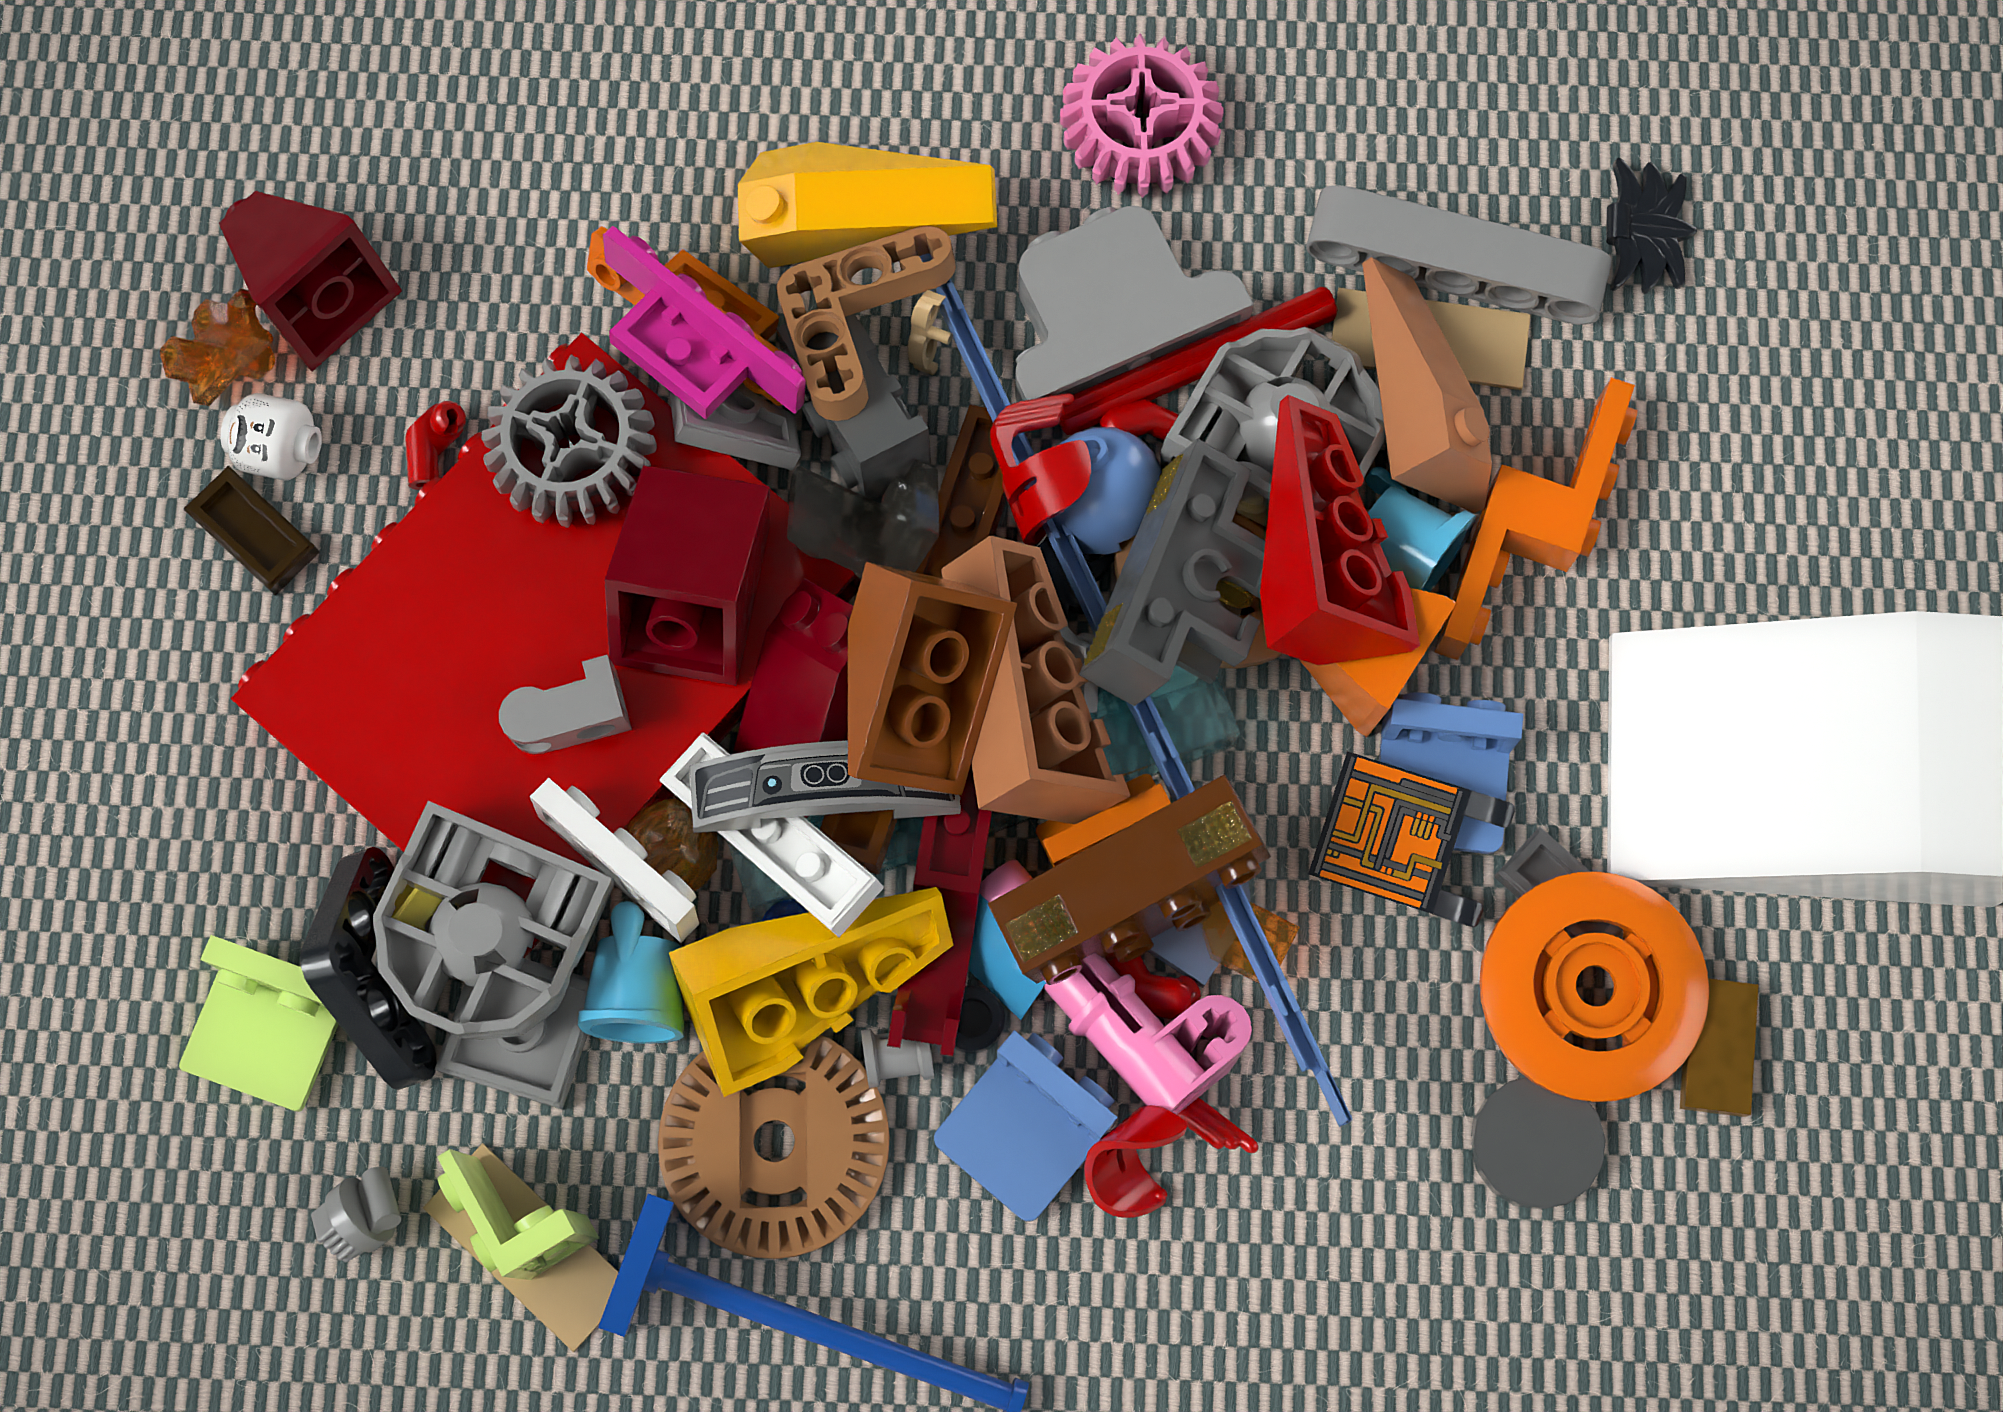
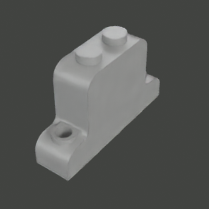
(1113, 302)

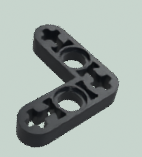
(347, 982)

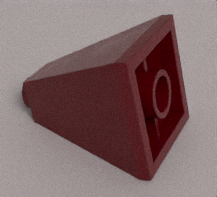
(307, 271)

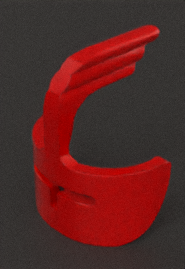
(1059, 470)
(1114, 1168)

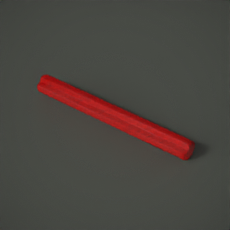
(1191, 360)

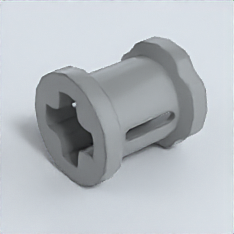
(890, 1062)

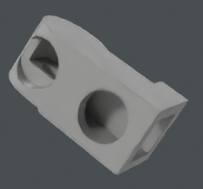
(568, 713)

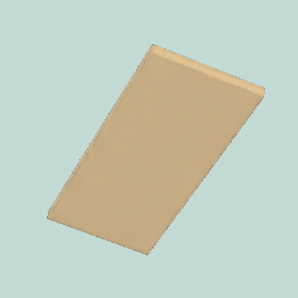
(1483, 340)
(564, 1297)

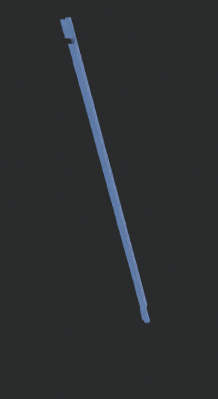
(1149, 723)

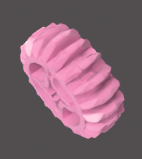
(1187, 108)

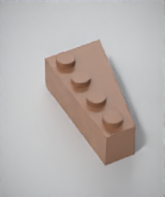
(1037, 738)

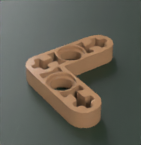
(840, 297)

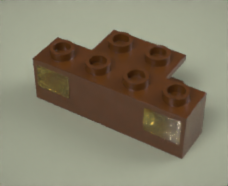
(1132, 885)

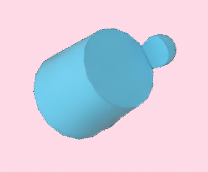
(1420, 536)
(633, 985)

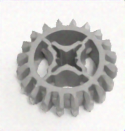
(525, 419)

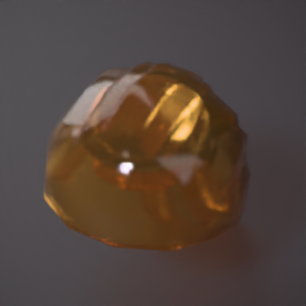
(672, 845)

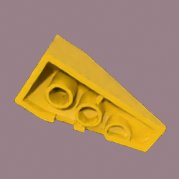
(836, 197)
(788, 979)

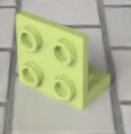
(259, 1027)
(513, 1248)

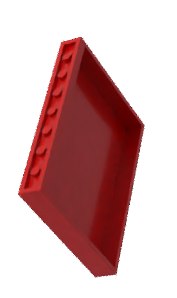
(468, 599)

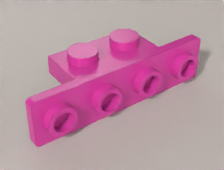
(690, 341)

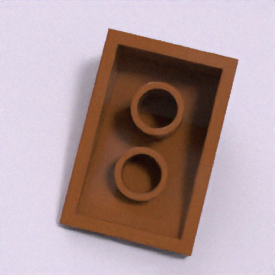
(920, 676)

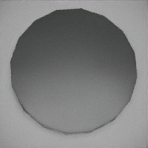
(1536, 1145)

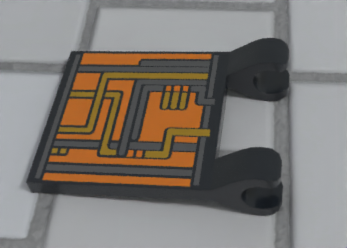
(1396, 835)

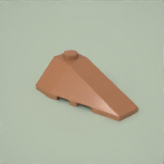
(1428, 407)

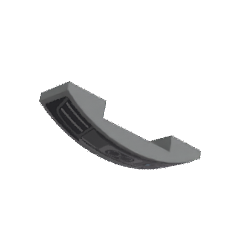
(794, 782)

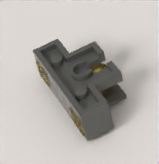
(1181, 582)

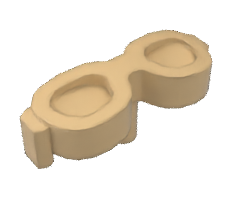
(923, 335)

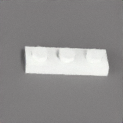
(618, 856)

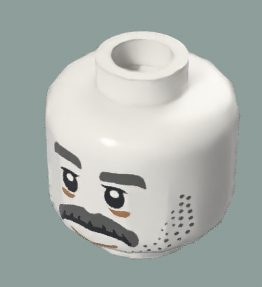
(270, 436)

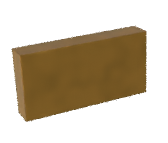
(1721, 1065)

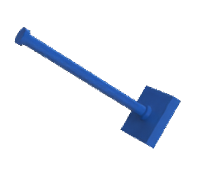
(649, 1268)

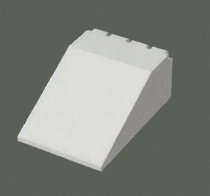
(1811, 757)

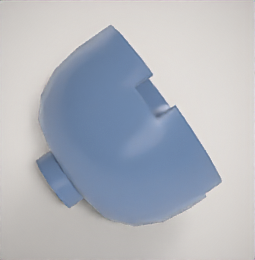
(1117, 493)

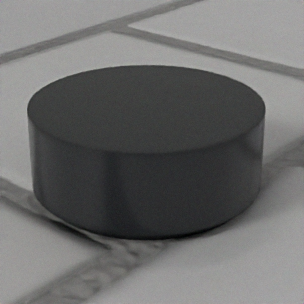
(980, 1021)

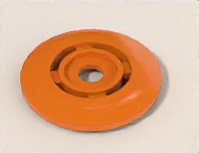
(1534, 1000)

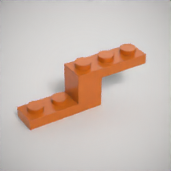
(1538, 519)

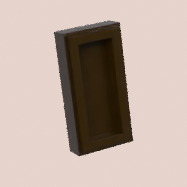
(251, 530)

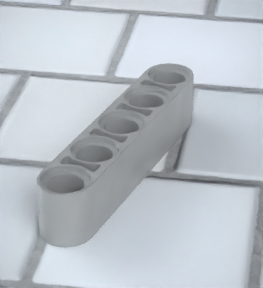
(1461, 254)

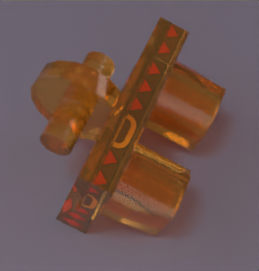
(225, 346)

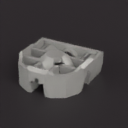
(1242, 397)
(448, 862)

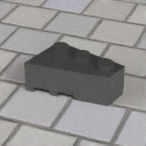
(879, 439)

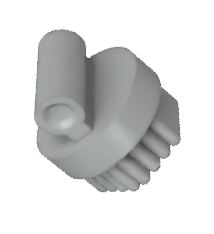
(357, 1215)

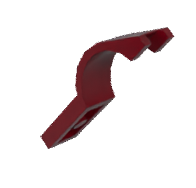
(953, 861)

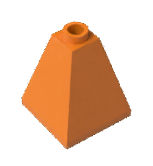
(1370, 685)

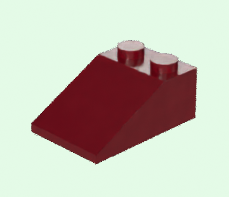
(800, 675)

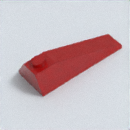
(1323, 563)

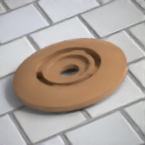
(835, 1157)

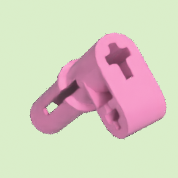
(1128, 1034)

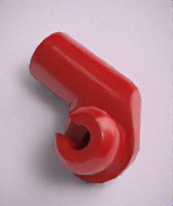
(1141, 418)
(429, 438)
(1161, 994)

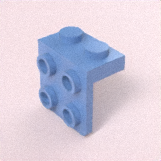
(1457, 747)
(1025, 1126)

